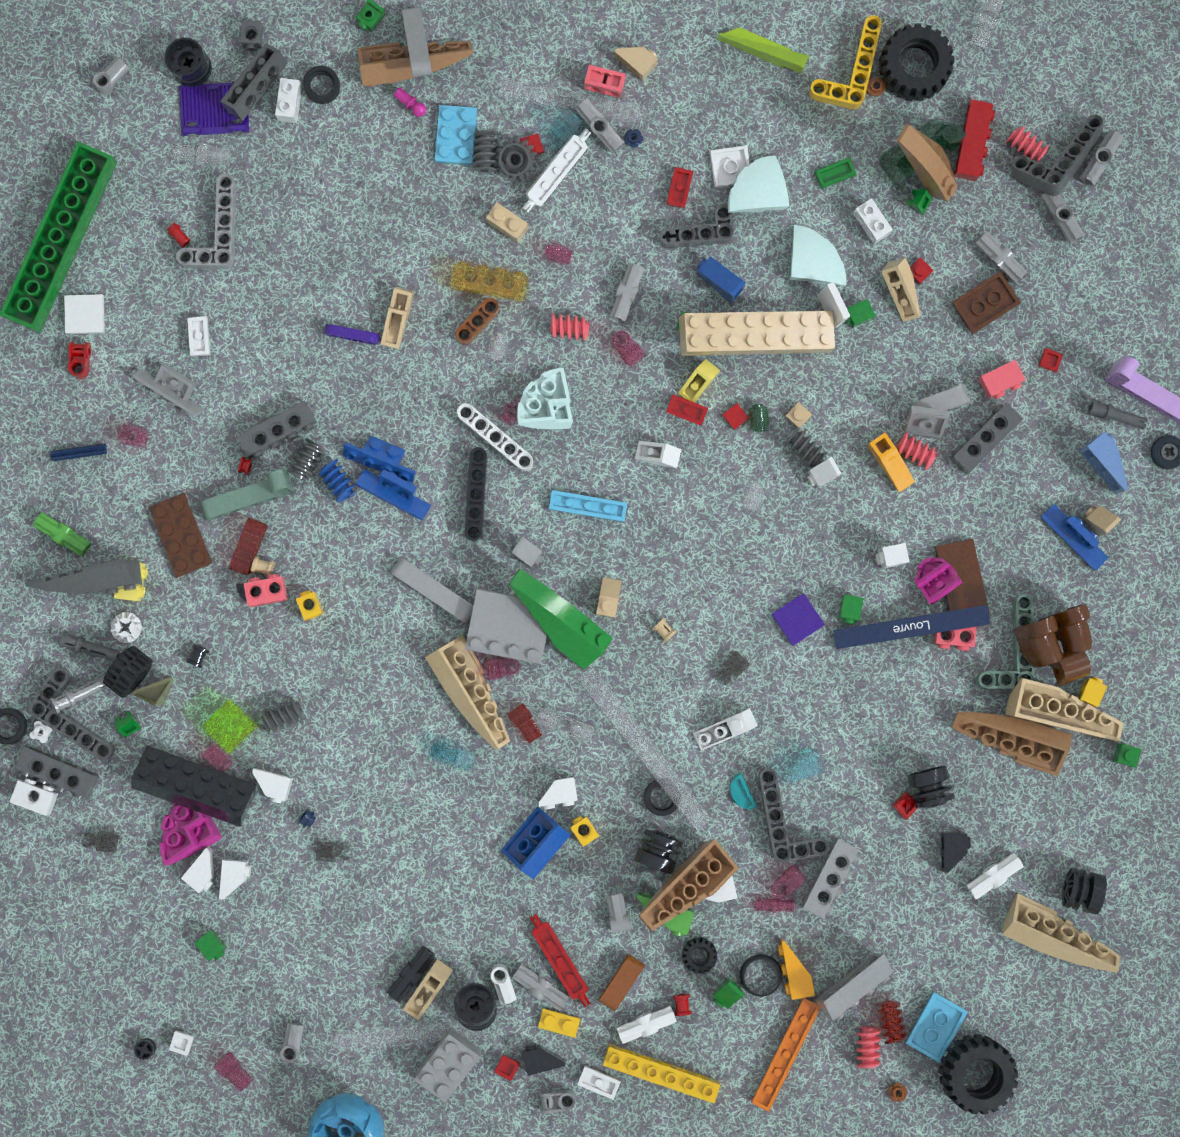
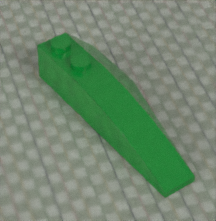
(563, 623)

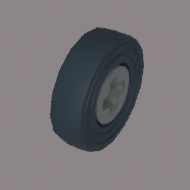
(1158, 452)

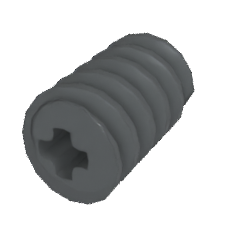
(483, 151)
(805, 447)
(306, 460)
(282, 716)

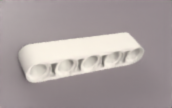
(486, 433)

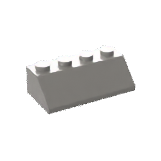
(854, 986)

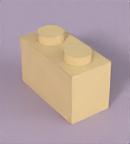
(507, 222)

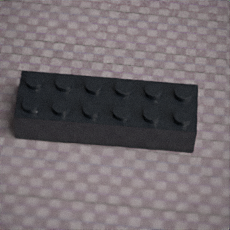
(193, 786)

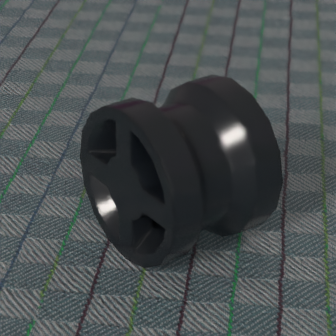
(143, 1052)

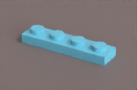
(588, 506)

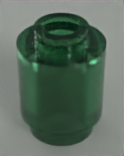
(759, 418)

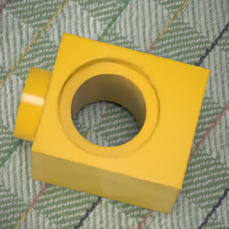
(315, 611)
(1092, 691)
(584, 839)

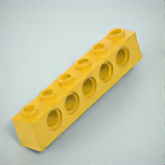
(661, 1073)

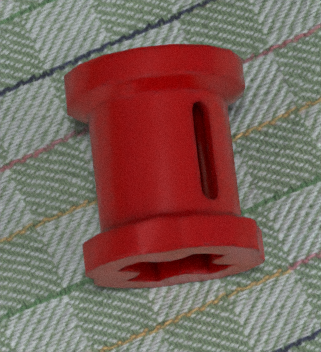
(682, 1004)

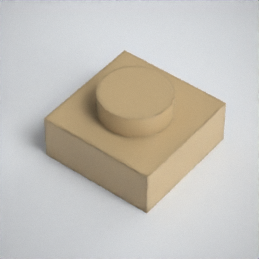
(798, 415)

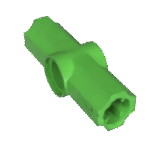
(62, 534)

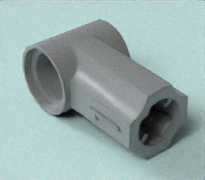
(111, 74)
(618, 917)
(292, 1040)

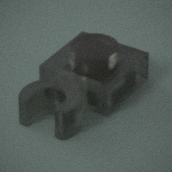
(734, 665)
(104, 841)
(328, 851)

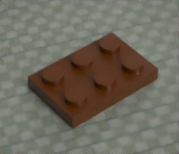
(986, 303)

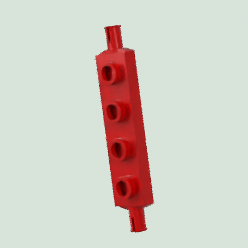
(560, 960)

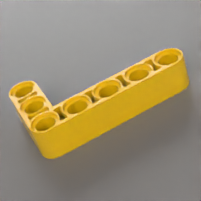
(858, 71)

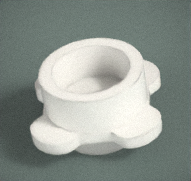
(35, 733)

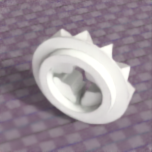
(135, 627)

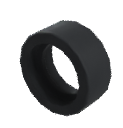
(318, 70)
(22, 725)
(647, 799)

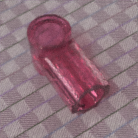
(230, 1068)

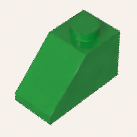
(727, 993)

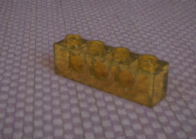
(463, 269)

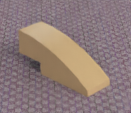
(397, 317)

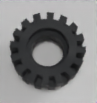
(711, 955)

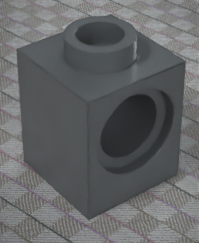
(247, 28)

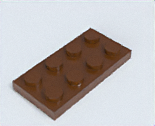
(180, 535)

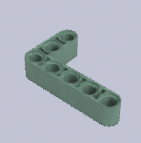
(274, 487)
(1019, 670)

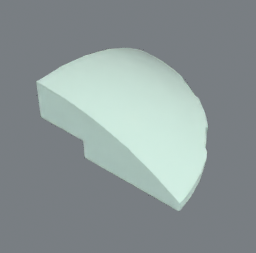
(759, 187)
(815, 258)
(546, 402)

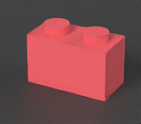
(1001, 379)

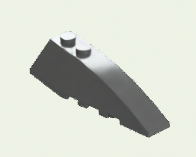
(92, 579)

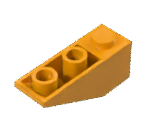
(891, 462)
(798, 978)

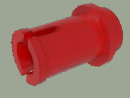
(178, 235)

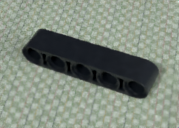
(476, 485)

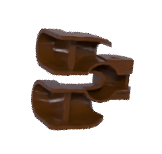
(1041, 645)

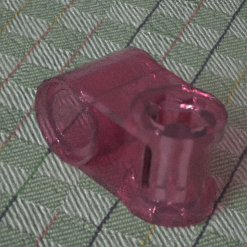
(629, 351)
(500, 668)
(790, 879)

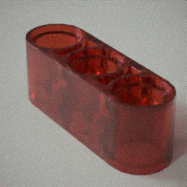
(248, 546)

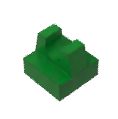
(921, 200)
(127, 725)

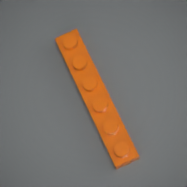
(785, 1054)

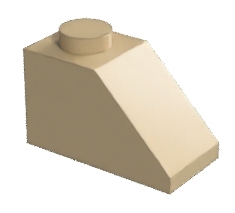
(637, 60)
(1100, 520)
(608, 597)

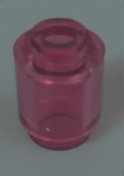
(558, 253)

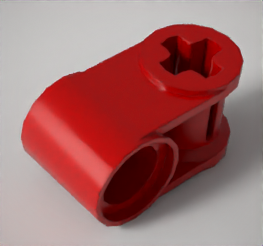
(79, 355)

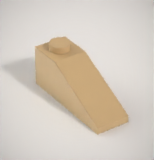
(902, 288)
(427, 989)

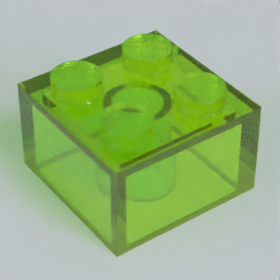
(230, 726)

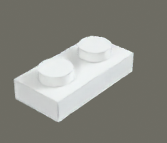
(198, 336)
(599, 1082)

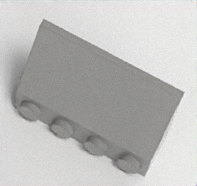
(504, 628)

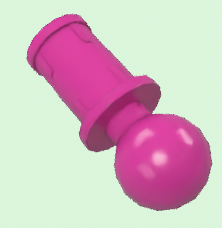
(418, 108)

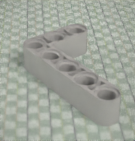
(220, 231)

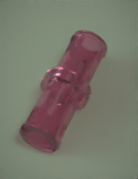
(774, 905)

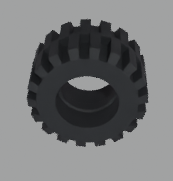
(127, 671)

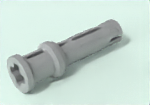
(70, 698)

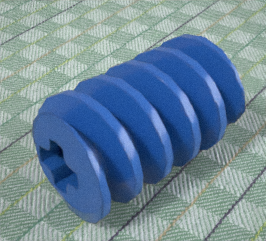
(337, 482)

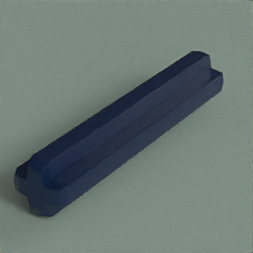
(78, 452)

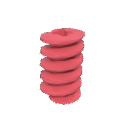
(1027, 144)
(570, 327)
(916, 450)
(868, 1047)

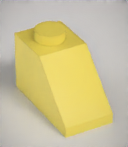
(699, 381)

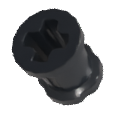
(197, 656)

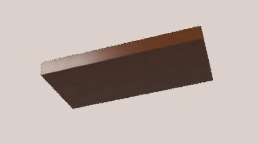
(964, 560)

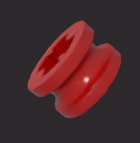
(245, 465)

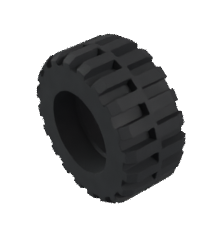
(924, 39)
(995, 1091)

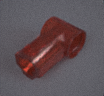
(523, 720)

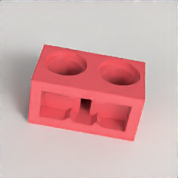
(604, 81)
(266, 595)
(954, 639)

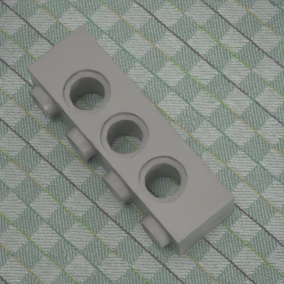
(820, 883)

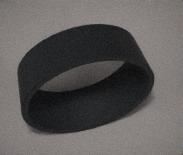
(749, 961)

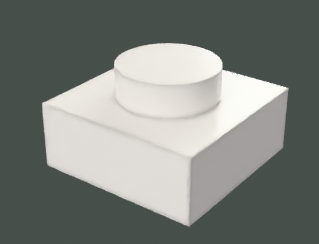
(181, 1043)

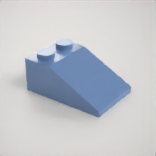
(1105, 459)

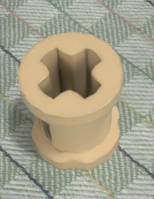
(262, 566)
(664, 630)

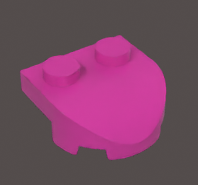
(936, 578)

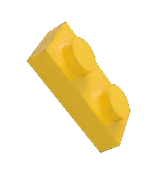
(559, 1022)

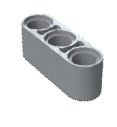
(946, 399)

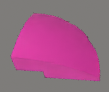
(186, 834)

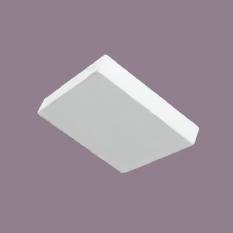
(727, 164)
(832, 301)
(84, 314)

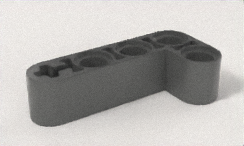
(695, 230)

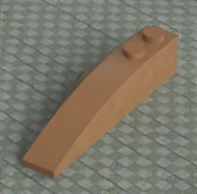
(392, 63)
(928, 162)
(1021, 739)
(690, 884)

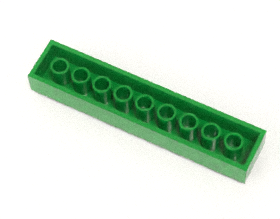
(58, 237)

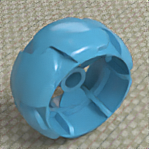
(356, 1116)

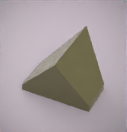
(156, 692)

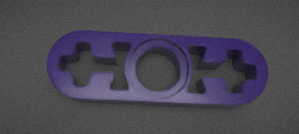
(349, 333)

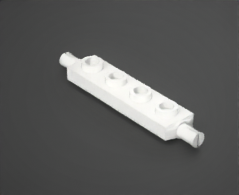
(556, 170)

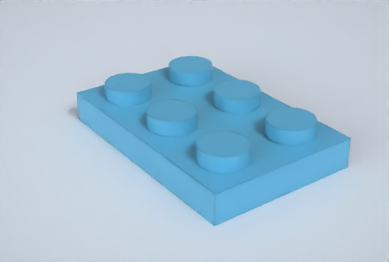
(455, 135)
(936, 1026)

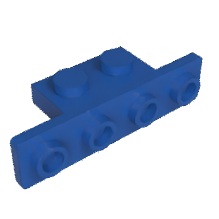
(380, 456)
(394, 491)
(1076, 536)

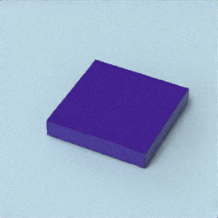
(798, 619)

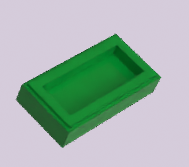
(835, 173)

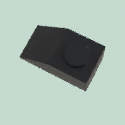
(953, 848)
(540, 1059)

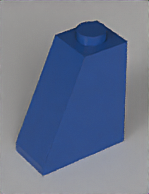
(720, 279)

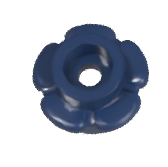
(638, 138)
(307, 818)

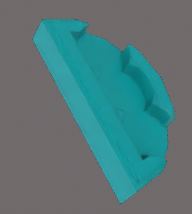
(740, 793)

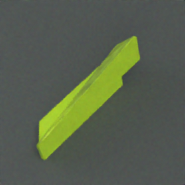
(764, 49)

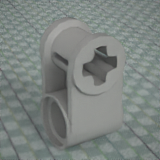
(555, 1101)

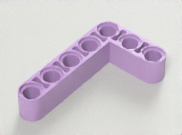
(1125, 377)

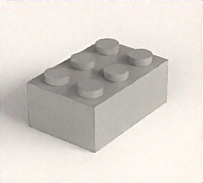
(447, 1065)

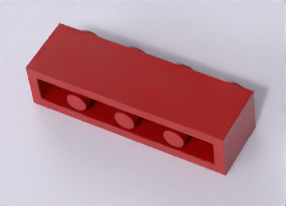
(973, 147)

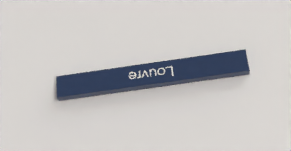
(912, 627)

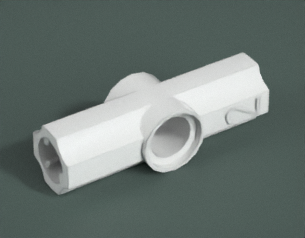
(994, 876)
(646, 1024)

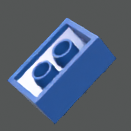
(535, 842)

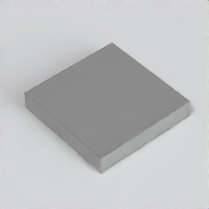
(926, 421)

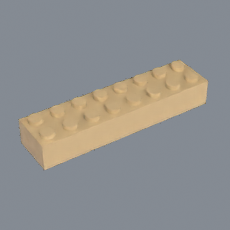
(756, 333)

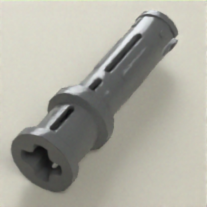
(1109, 412)
(80, 644)

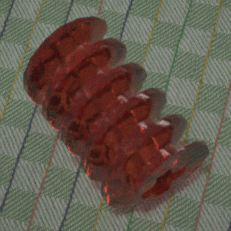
(892, 1021)

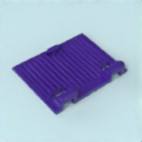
(203, 106)

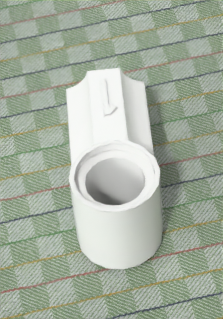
(503, 985)

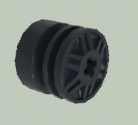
(183, 53)
(931, 787)
(658, 851)
(1084, 890)
(467, 999)

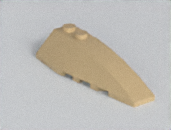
(465, 685)
(1059, 709)
(1047, 933)

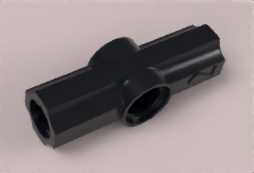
(411, 974)

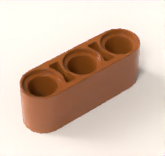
(479, 312)
(621, 982)

